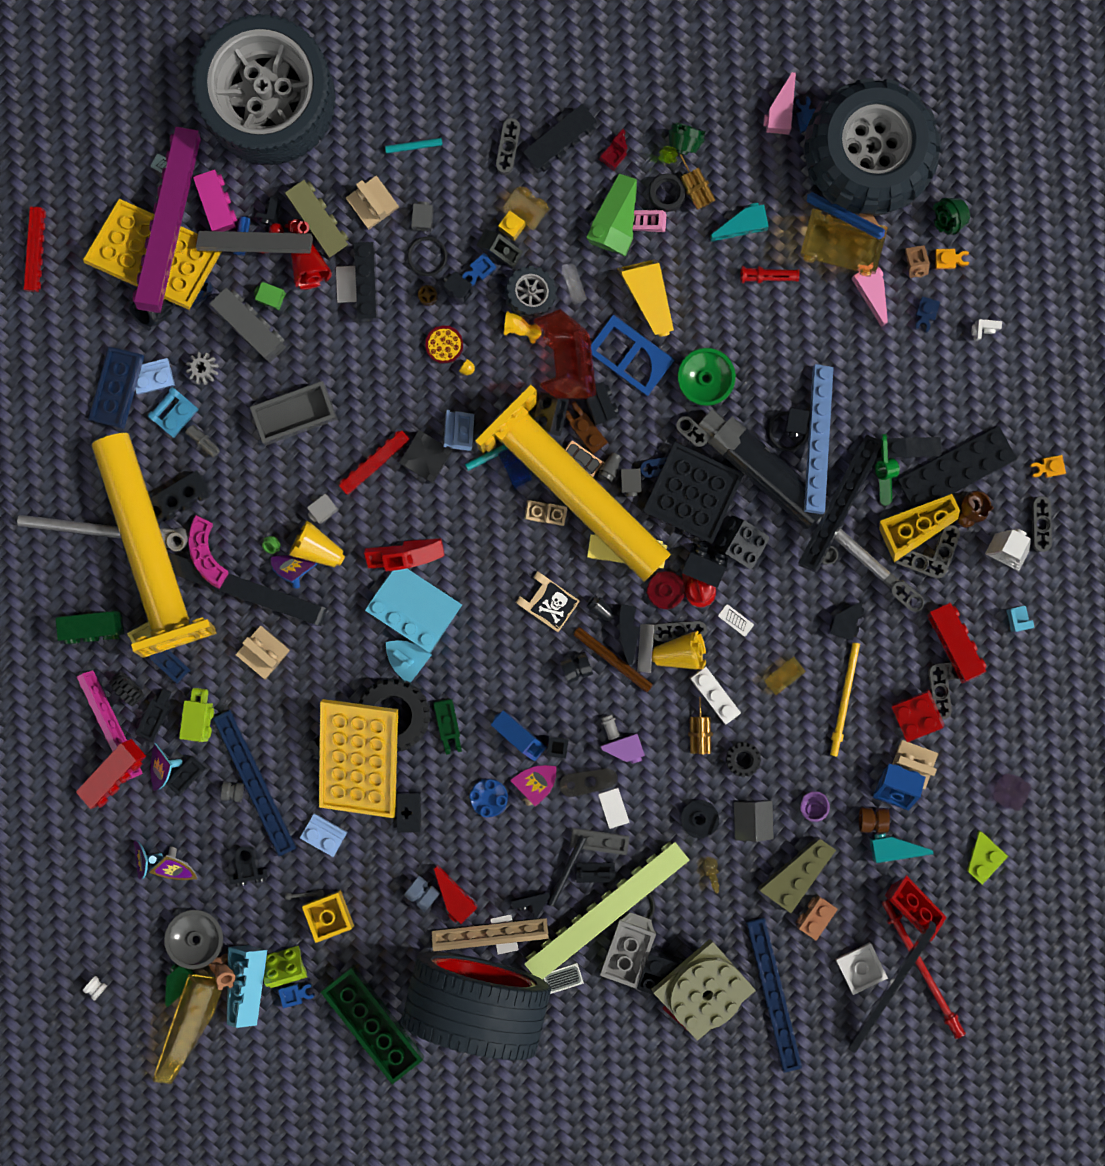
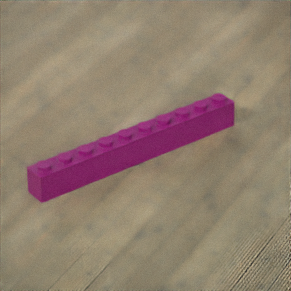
(167, 220)

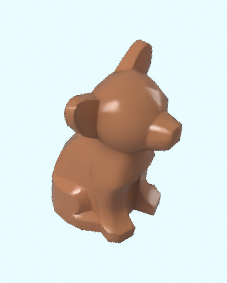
(223, 974)

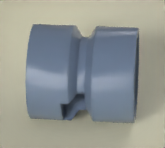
(421, 893)

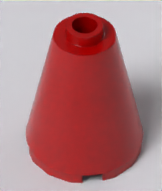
(309, 269)

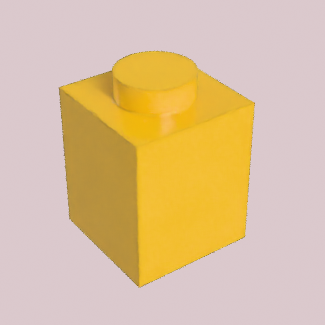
(511, 225)

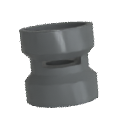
(830, 557)
(234, 792)

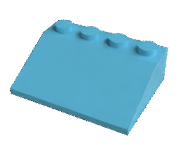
(414, 608)

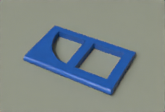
(659, 359)

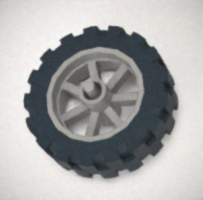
(539, 277)

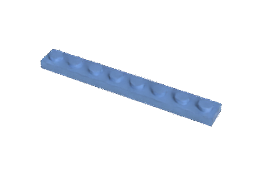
(818, 439)

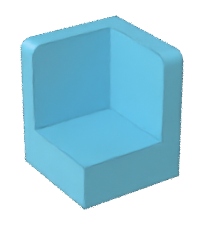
(1019, 619)

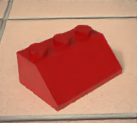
(914, 905)

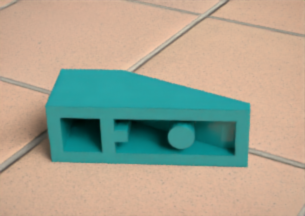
(746, 222)
(889, 848)

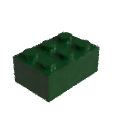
(89, 627)

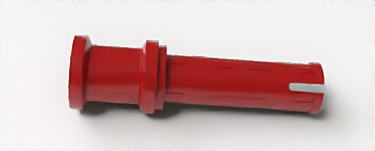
(759, 274)

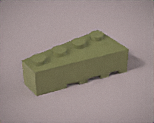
(319, 221)
(797, 875)

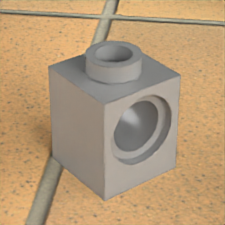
(322, 509)

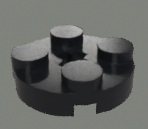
(694, 809)

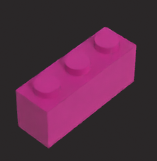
(215, 201)

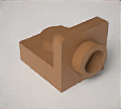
(917, 261)

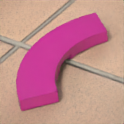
(201, 555)

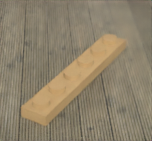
(489, 934)

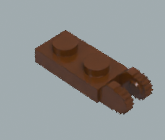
(586, 430)

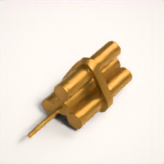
(697, 187)
(700, 734)

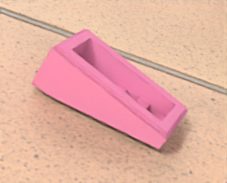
(653, 214)

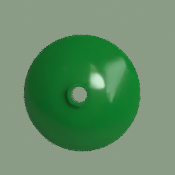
(716, 367)

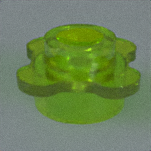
(668, 155)

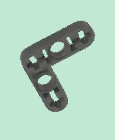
(936, 558)
(946, 675)

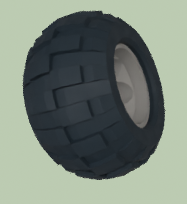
(903, 122)

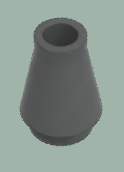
(609, 469)

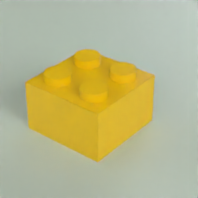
(328, 916)

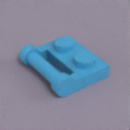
(177, 417)

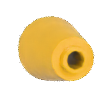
(316, 547)
(681, 652)

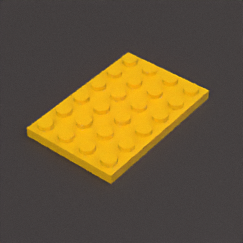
(122, 244)
(358, 758)

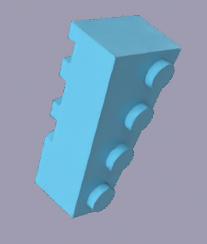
(245, 995)

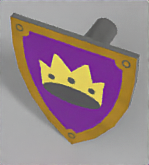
(173, 868)

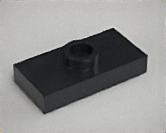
(185, 775)

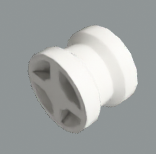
(94, 988)

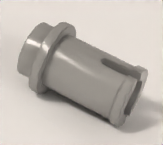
(610, 727)

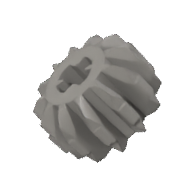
(196, 373)

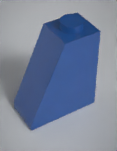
(518, 735)

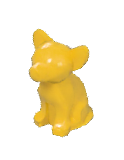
(517, 325)

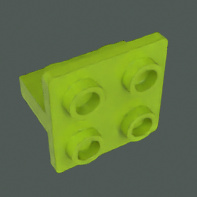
(284, 967)

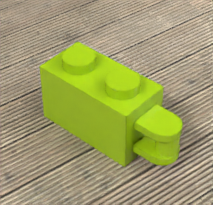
(197, 717)

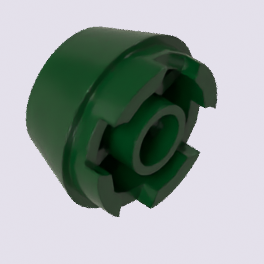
(685, 138)
(951, 215)

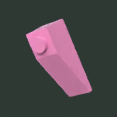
(780, 113)
(873, 292)

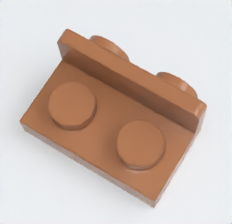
(816, 917)

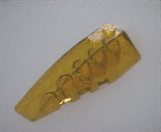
(190, 1020)

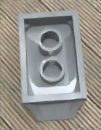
(629, 950)

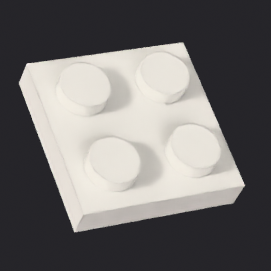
(861, 968)

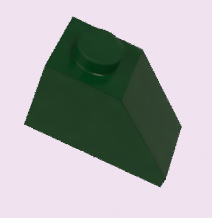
(176, 982)

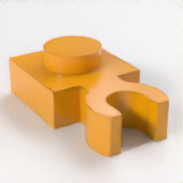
(948, 259)
(1051, 467)

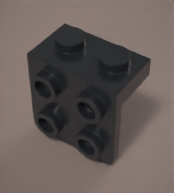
(741, 542)

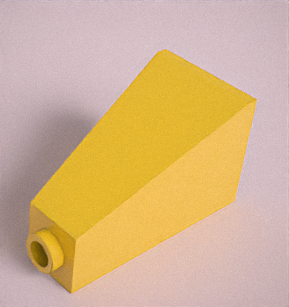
(648, 291)

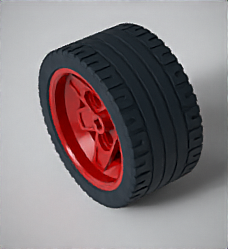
(475, 1006)

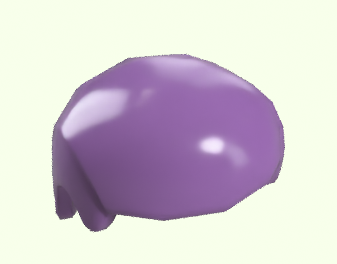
(814, 806)

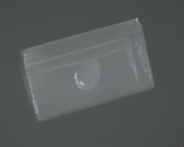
(573, 283)

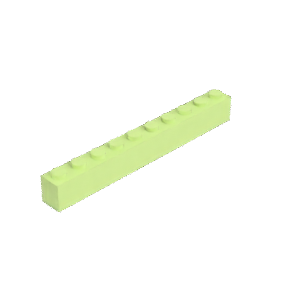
(607, 911)

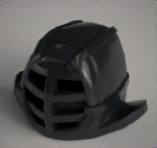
(147, 318)

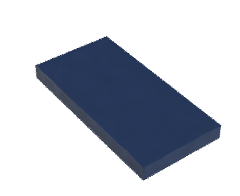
(116, 387)

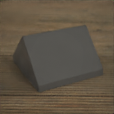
(753, 820)

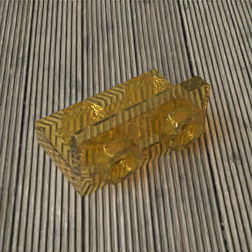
(527, 207)

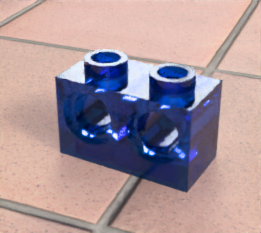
(515, 469)

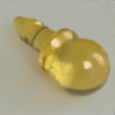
(710, 865)

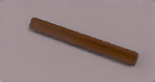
(611, 658)

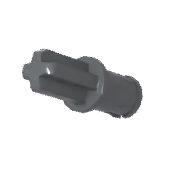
(202, 440)

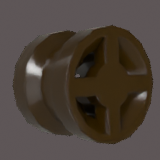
(425, 293)

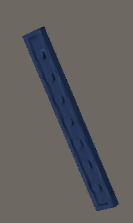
(254, 783)
(774, 994)

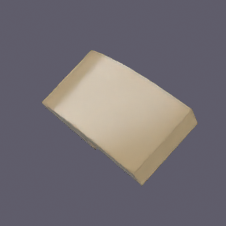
(545, 513)

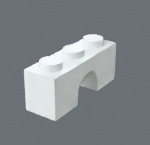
(715, 695)

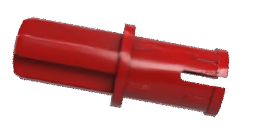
(297, 226)

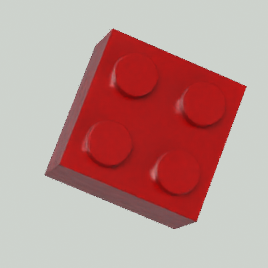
(918, 715)

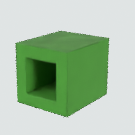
(269, 295)

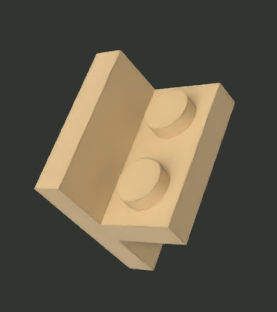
(372, 202)
(262, 652)
(916, 759)

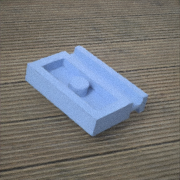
(154, 376)
(458, 430)
(323, 835)

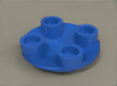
(489, 797)

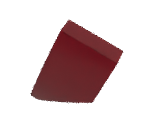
(615, 152)

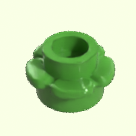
(271, 544)

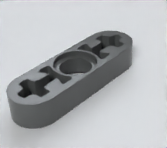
(505, 131)
(1046, 538)
(673, 625)

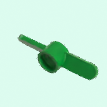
(885, 472)

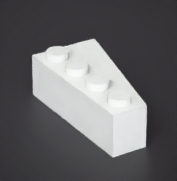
(1010, 548)

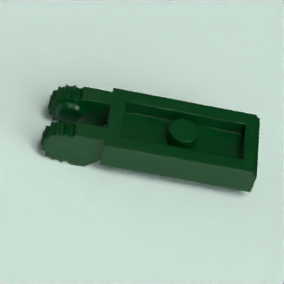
(447, 724)

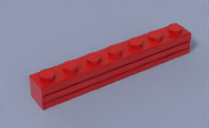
(34, 249)
(374, 462)

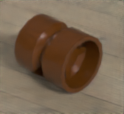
(875, 820)

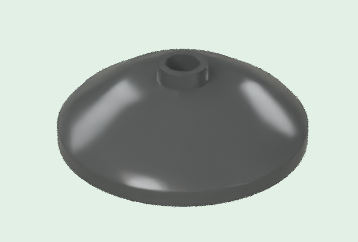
(180, 941)

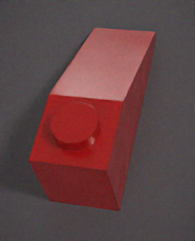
(456, 900)

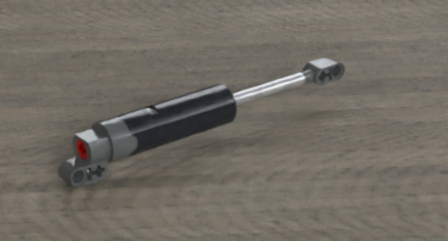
(780, 485)

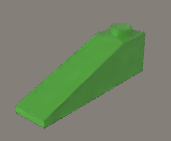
(614, 221)

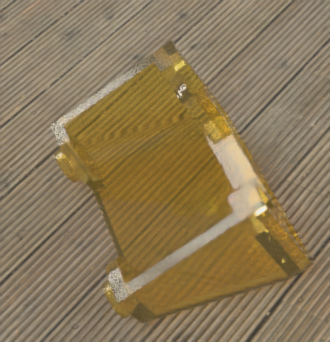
(841, 244)

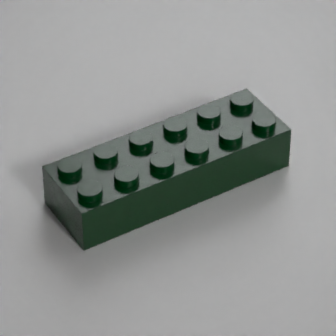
(372, 1024)

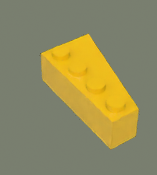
(917, 525)

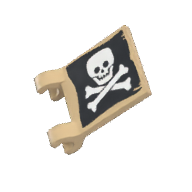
(550, 603)

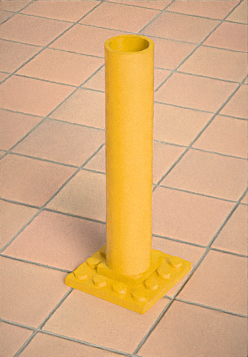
(573, 485)
(145, 549)

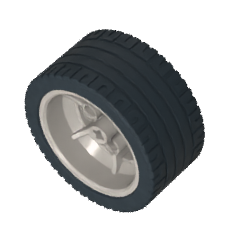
(235, 50)

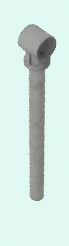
(99, 530)

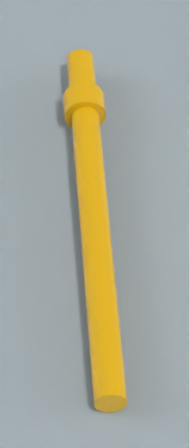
(837, 736)

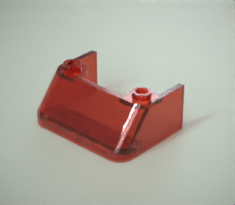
(571, 357)

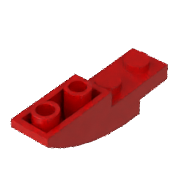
(406, 556)

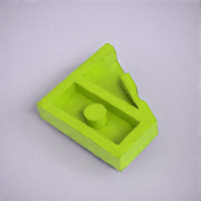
(985, 858)

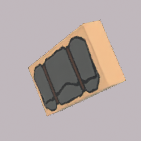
(584, 458)

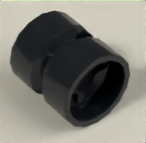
(576, 667)

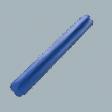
(846, 216)

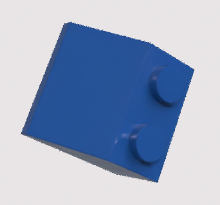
(899, 786)

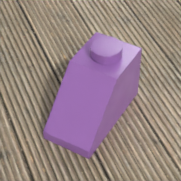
(625, 748)

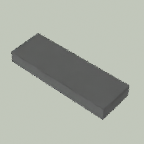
(601, 841)

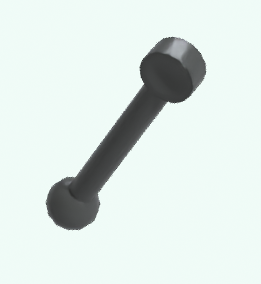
(320, 893)

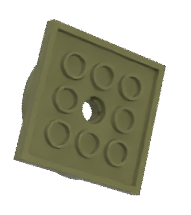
(704, 971)

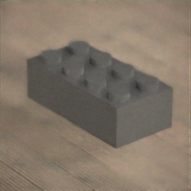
(244, 320)
(293, 413)

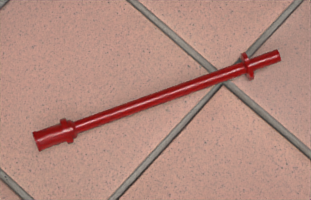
(950, 1018)

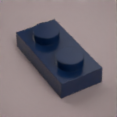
(170, 665)

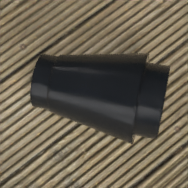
(599, 608)

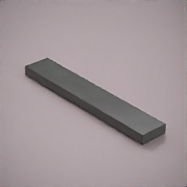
(254, 242)

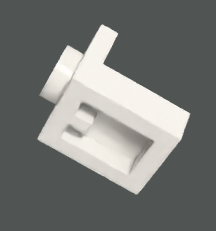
(988, 326)

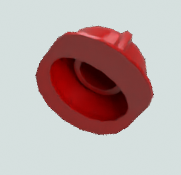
(698, 592)

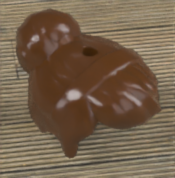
(975, 508)

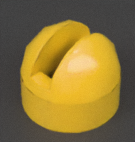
(467, 368)

